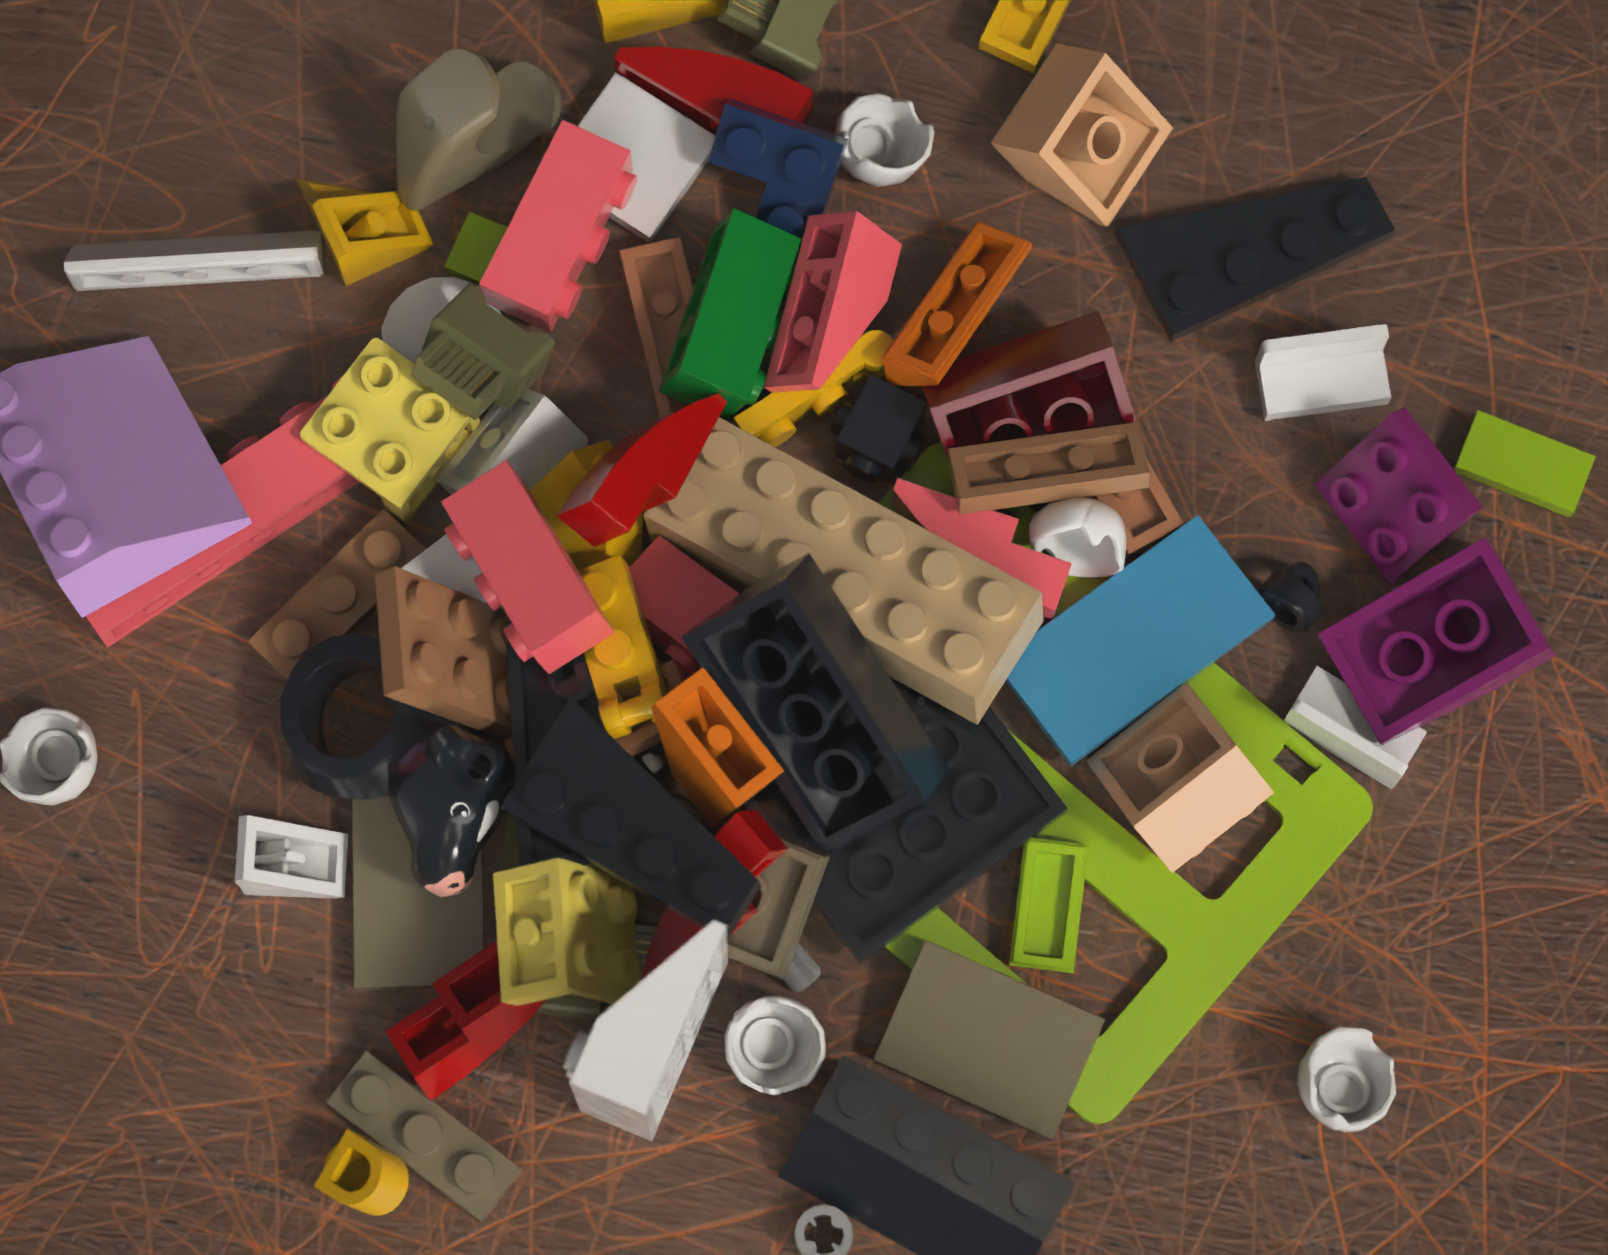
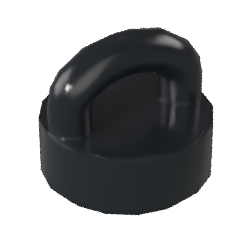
(1291, 600)

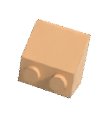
(1082, 132)
(1179, 777)

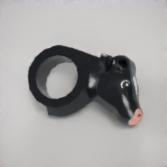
(432, 769)

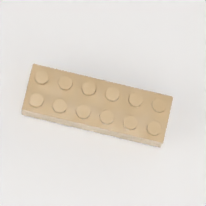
(919, 601)

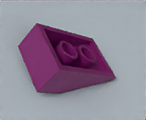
(1437, 642)

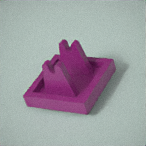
(1398, 495)

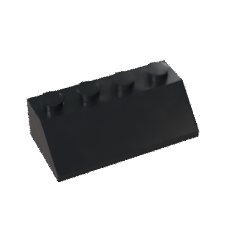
(818, 703)
(921, 1172)

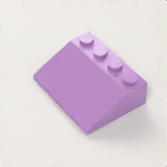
(110, 469)

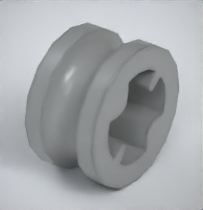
(839, 1222)

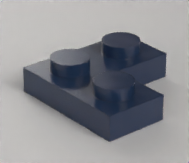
(788, 155)

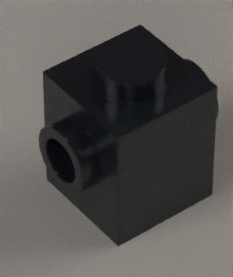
(879, 431)

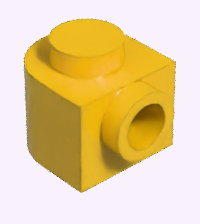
(364, 1175)

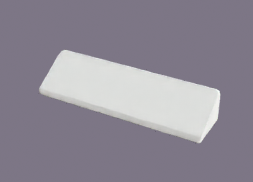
(195, 260)

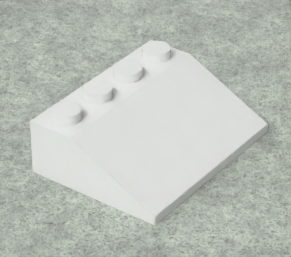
(643, 1041)

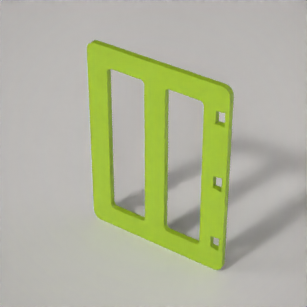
(1202, 937)

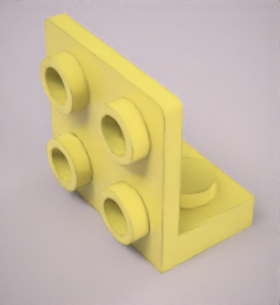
(388, 429)
(564, 933)

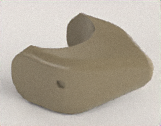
(467, 121)

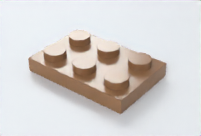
(443, 651)

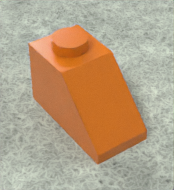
(712, 748)

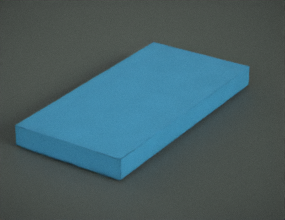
(1136, 640)

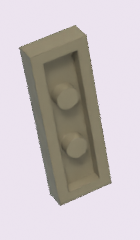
(424, 1136)

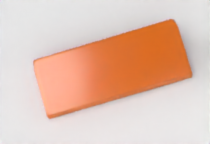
(954, 306)

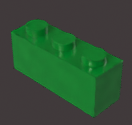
(732, 313)

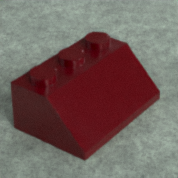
(1032, 387)

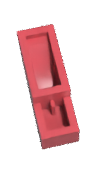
(985, 536)

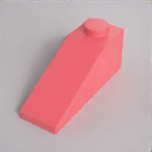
(832, 298)

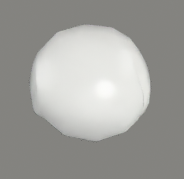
(884, 139)
(1083, 534)
(48, 757)
(775, 1044)
(1346, 1079)

